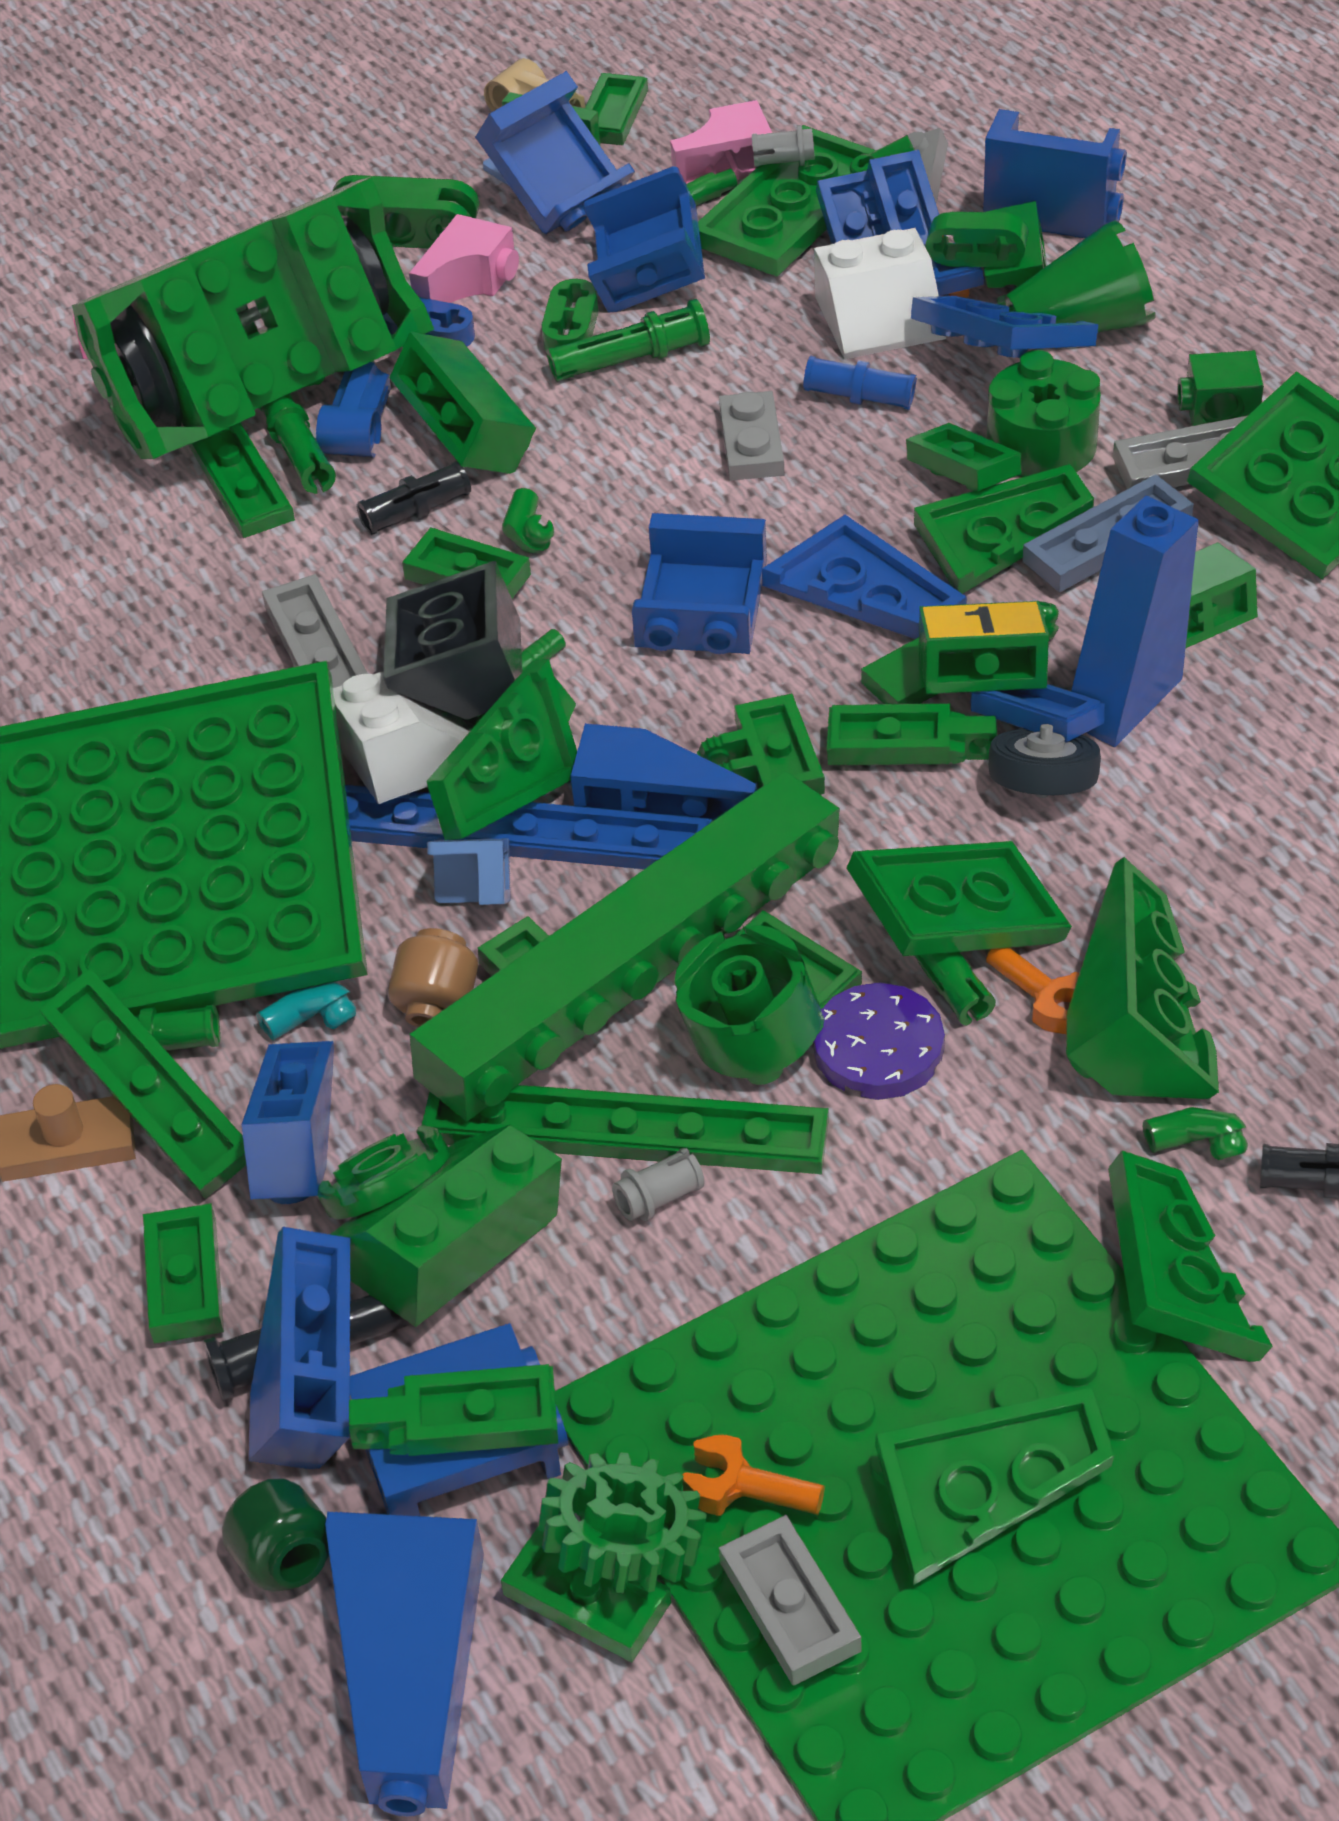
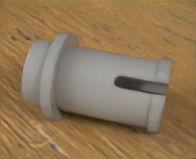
(783, 147)
(657, 1185)

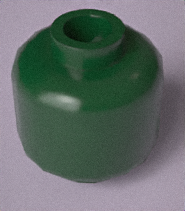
(276, 1535)

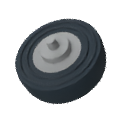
(1044, 762)

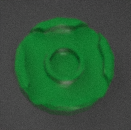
(383, 1173)

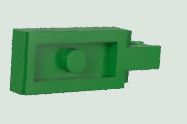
(906, 735)
(459, 1412)

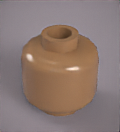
(431, 974)

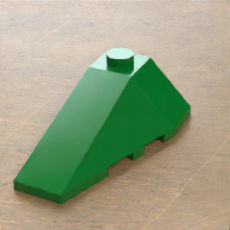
(1132, 1000)

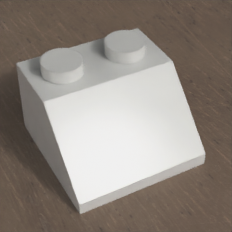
(869, 291)
(392, 737)

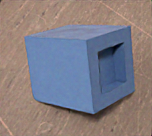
(471, 870)

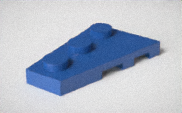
(993, 325)
(859, 577)

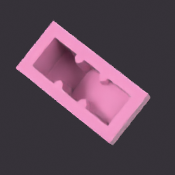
(721, 142)
(466, 261)

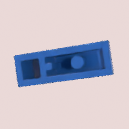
(650, 775)
(289, 1122)
(303, 1353)

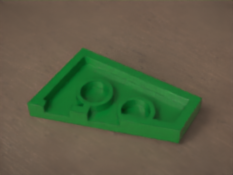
(987, 528)
(508, 756)
(1169, 1264)
(986, 1471)

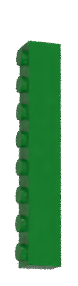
(622, 946)

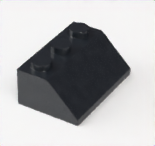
(454, 642)

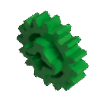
(621, 1522)

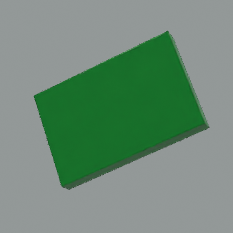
(957, 898)

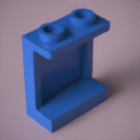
(549, 155)
(1065, 176)
(644, 240)
(701, 584)
(412, 1479)

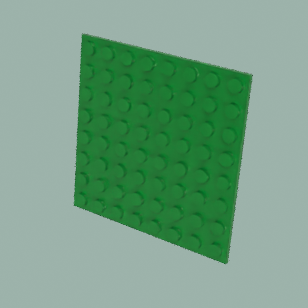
(1042, 1628)

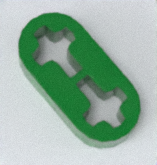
(977, 239)
(561, 316)

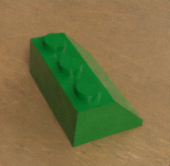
(455, 1224)

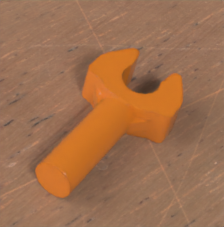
(1045, 990)
(743, 1480)

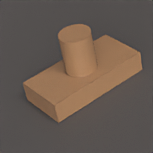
(64, 1135)

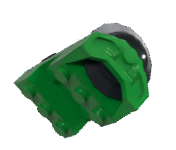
(188, 344)

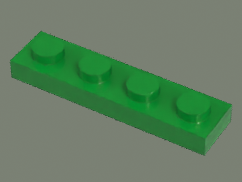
(147, 1082)

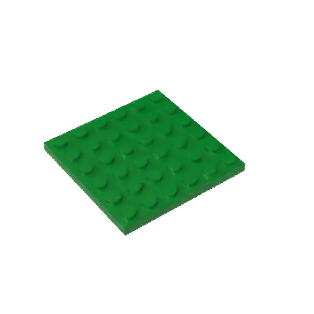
(177, 849)

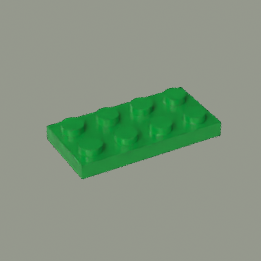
(776, 208)

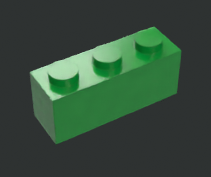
(462, 403)

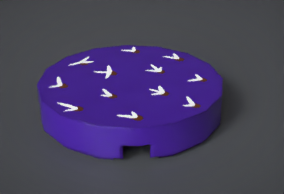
(879, 1040)

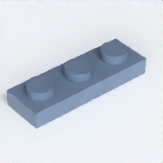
(1079, 545)

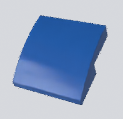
(882, 199)

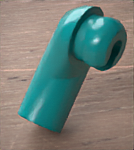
(305, 1003)

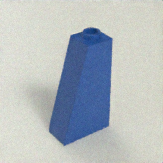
(1138, 616)
(406, 1638)

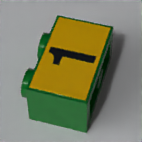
(983, 647)

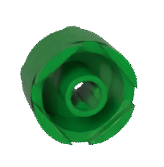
(1045, 412)
(748, 1003)

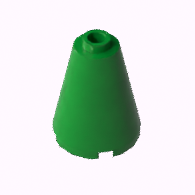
(1090, 283)

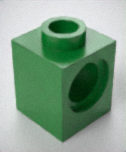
(1220, 386)

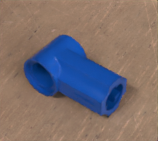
(354, 418)

